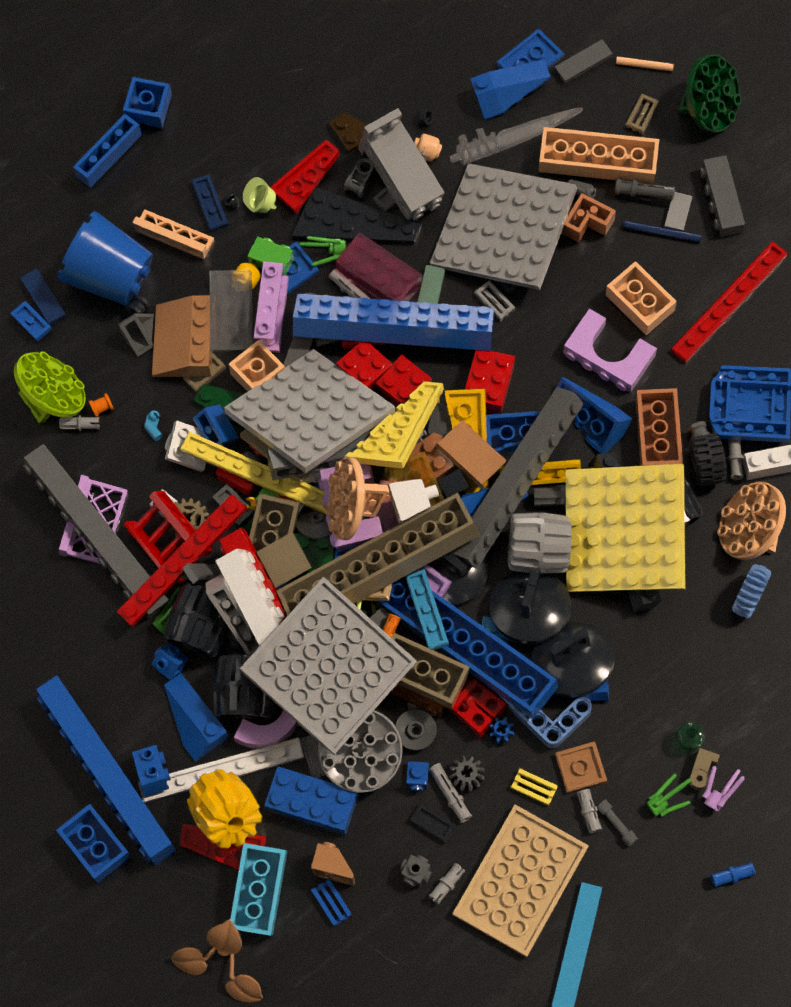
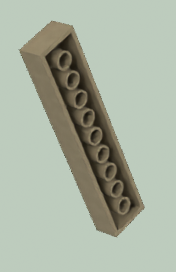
(390, 554)

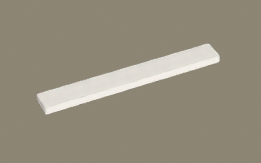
(239, 764)

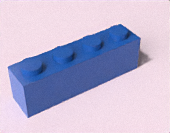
(107, 150)

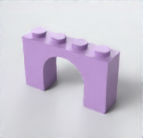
(622, 373)
(367, 529)

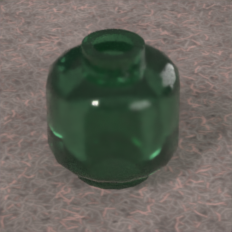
(695, 732)

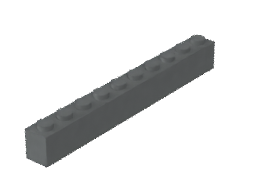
(519, 474)
(88, 523)

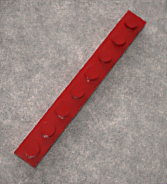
(188, 552)

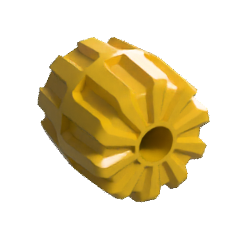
(224, 808)

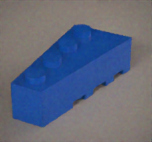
(508, 430)

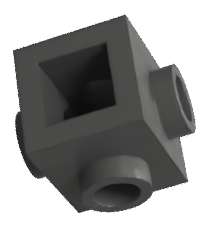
(415, 878)

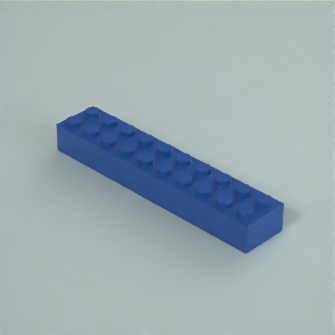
(393, 322)
(487, 656)
(108, 774)

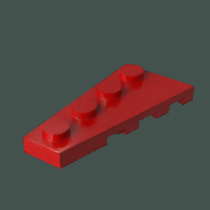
(303, 178)

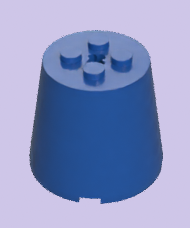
(105, 261)

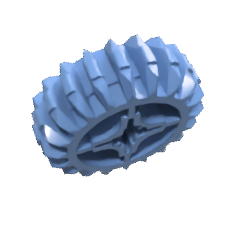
(751, 591)

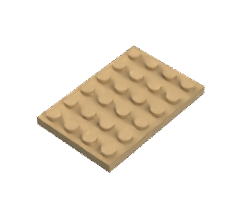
(520, 880)

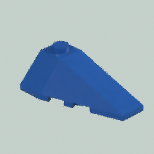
(506, 86)
(597, 418)

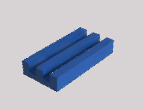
(321, 887)

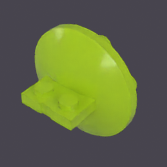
(48, 386)

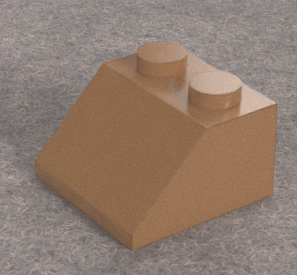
(331, 865)

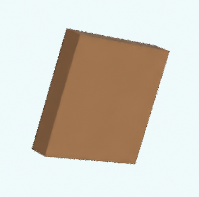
(580, 767)

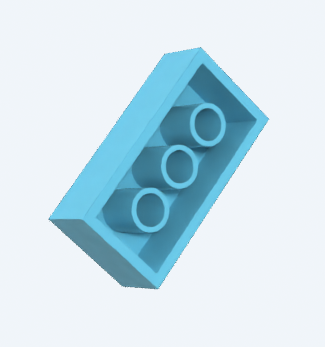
(258, 889)

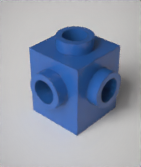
(169, 660)

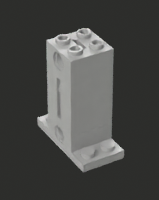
(401, 166)

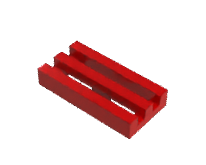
(235, 482)

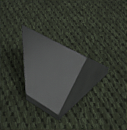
(138, 332)

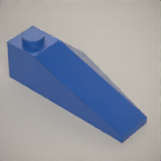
(195, 721)

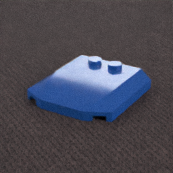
(751, 403)

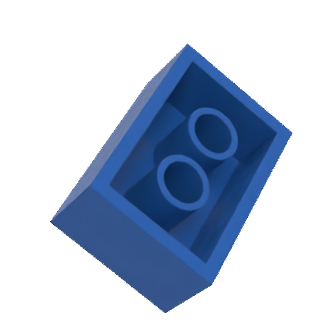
(93, 843)

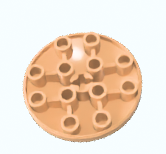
(351, 498)
(752, 521)

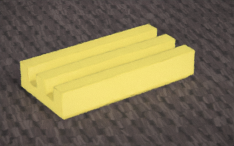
(514, 786)

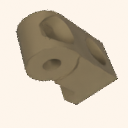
(699, 773)

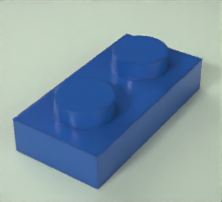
(31, 321)

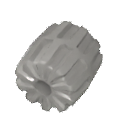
(539, 543)

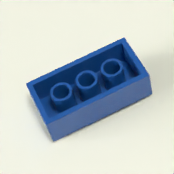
(310, 800)

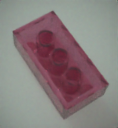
(378, 270)

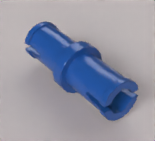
(732, 874)

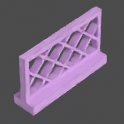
(69, 536)

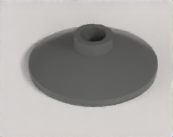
(313, 525)
(420, 720)

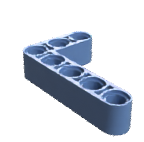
(552, 726)

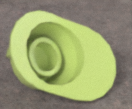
(259, 196)

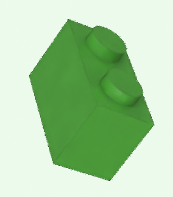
(267, 251)

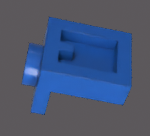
(417, 776)

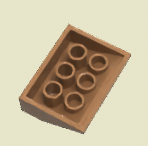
(183, 338)

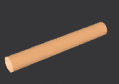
(644, 64)

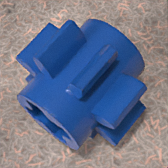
(504, 725)

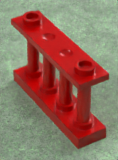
(173, 517)

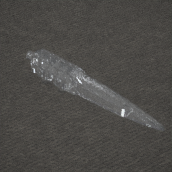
(506, 138)

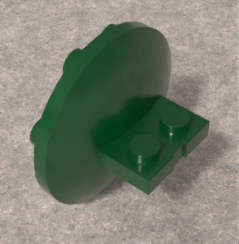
(711, 93)

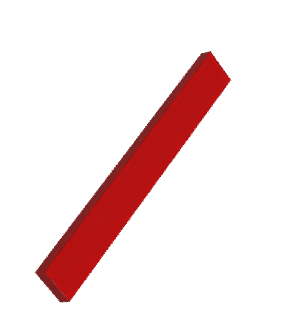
(728, 302)

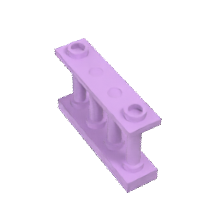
(271, 306)

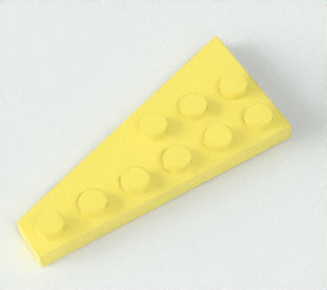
(398, 433)

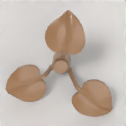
(226, 941)

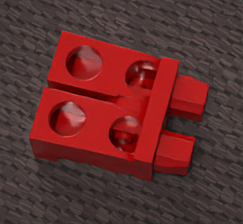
(477, 707)

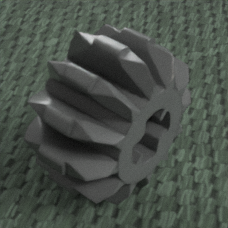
(472, 767)

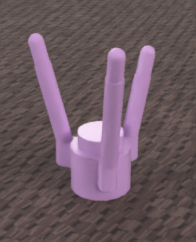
(715, 799)

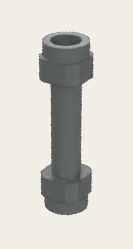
(628, 836)

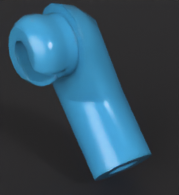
(151, 425)

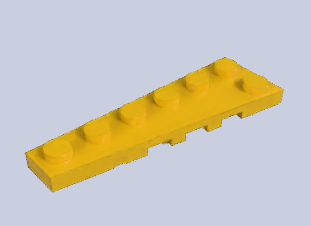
(471, 408)

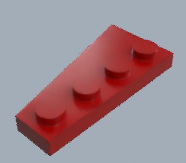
(195, 840)

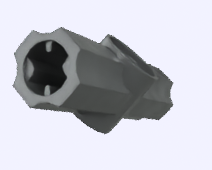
(550, 497)

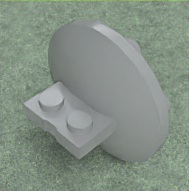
(366, 758)

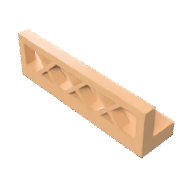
(173, 237)

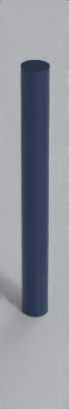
(662, 231)

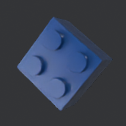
(147, 102)

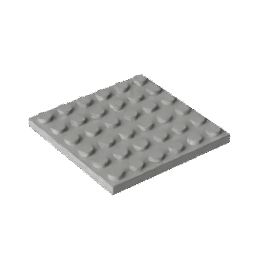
(504, 226)
(309, 410)
(328, 665)

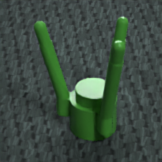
(335, 247)
(161, 619)
(659, 804)

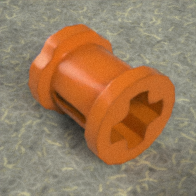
(101, 405)

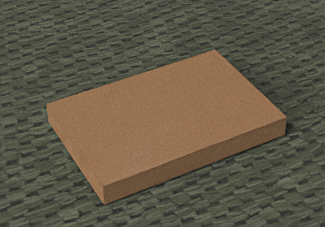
(471, 453)

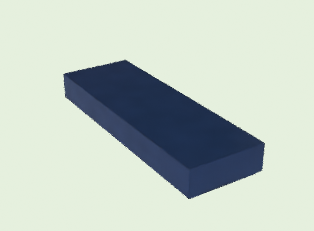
(209, 203)
(43, 297)

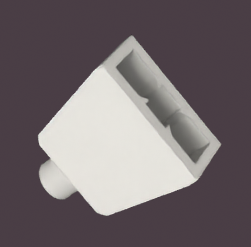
(410, 498)

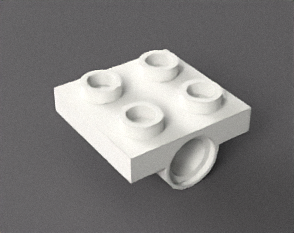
(174, 443)

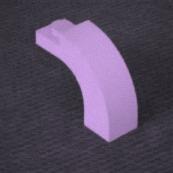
(260, 736)

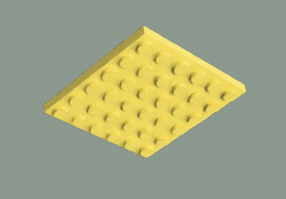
(626, 528)

